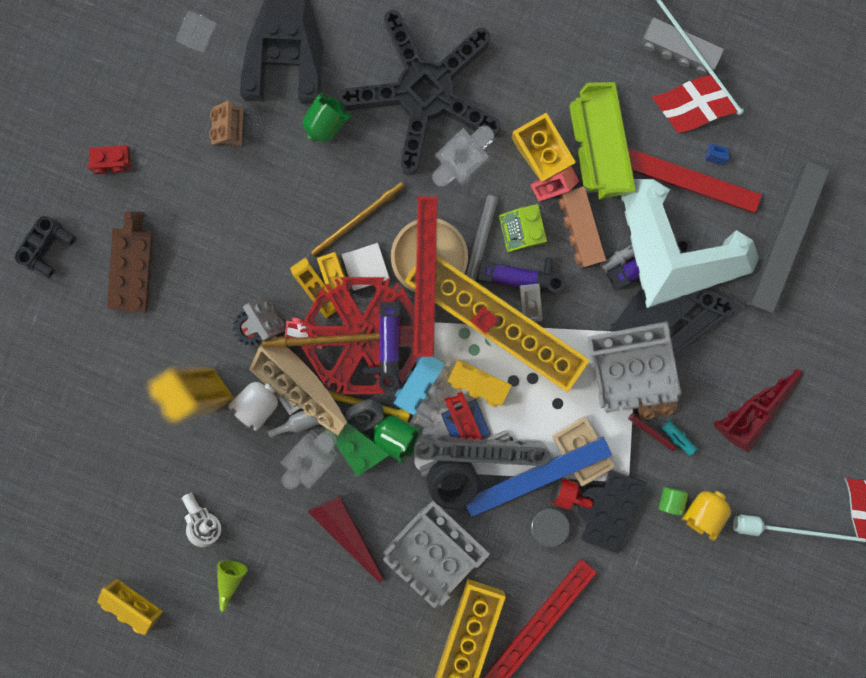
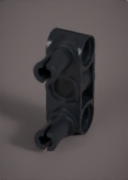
(39, 241)

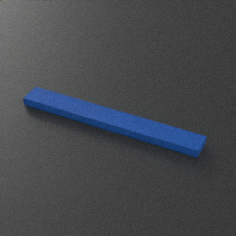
(539, 476)

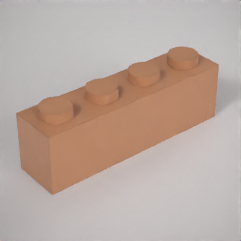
(582, 227)

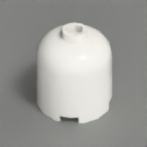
(255, 404)

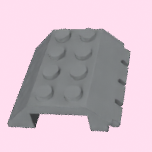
(634, 367)
(434, 554)

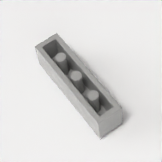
(671, 45)

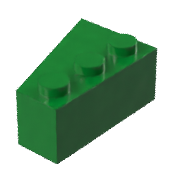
(359, 449)

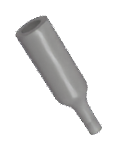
(296, 423)

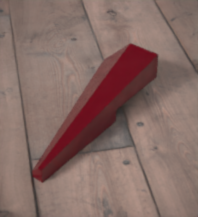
(751, 420)
(340, 525)

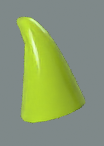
(229, 577)

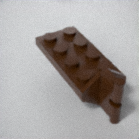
(130, 265)

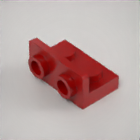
(109, 159)

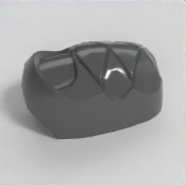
(365, 414)

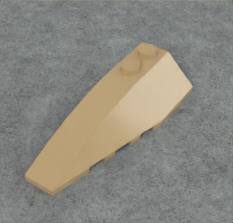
(298, 384)

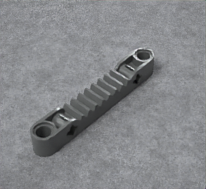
(481, 451)

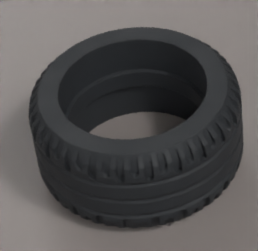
(454, 498)

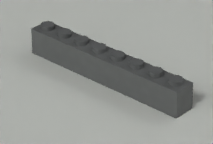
(787, 238)

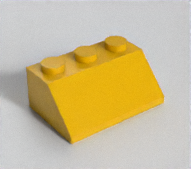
(129, 606)

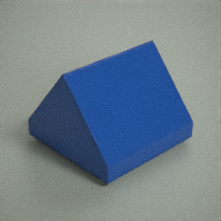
(717, 154)

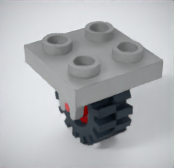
(258, 323)

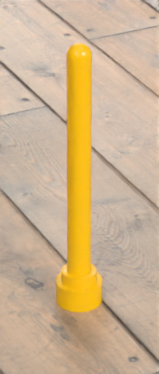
(386, 410)

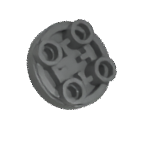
(550, 527)

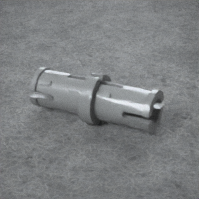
(618, 259)

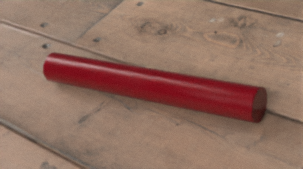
(652, 432)

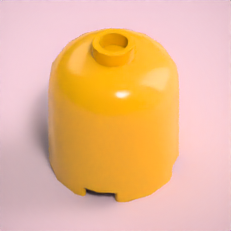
(708, 514)

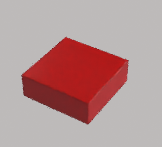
(484, 320)

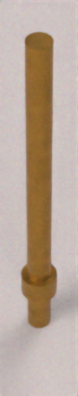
(387, 196)
(284, 342)

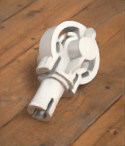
(200, 523)

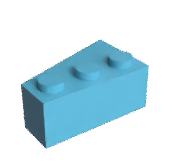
(418, 383)

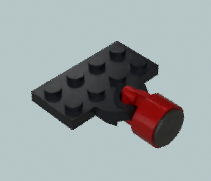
(605, 507)

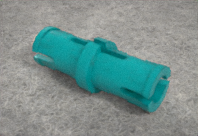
(679, 437)

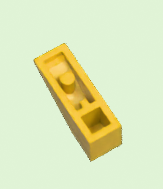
(312, 284)

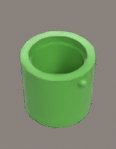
(673, 501)

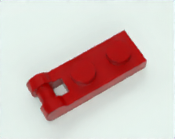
(463, 417)

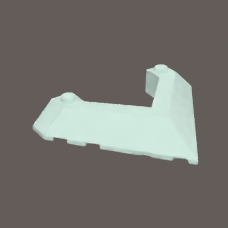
(662, 268)

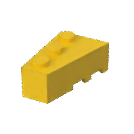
(479, 383)

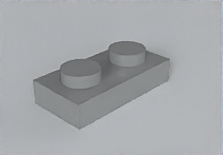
(531, 301)

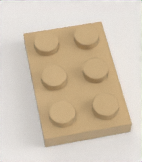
(575, 436)

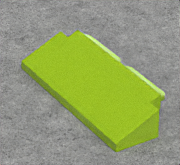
(603, 142)

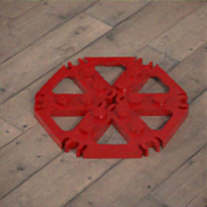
(353, 320)

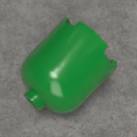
(324, 119)
(396, 437)

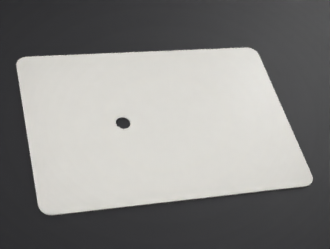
(528, 407)

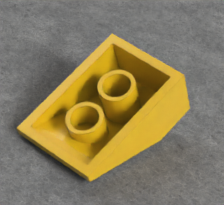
(542, 147)

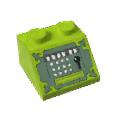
(522, 228)

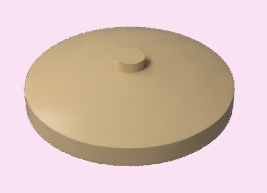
(450, 248)

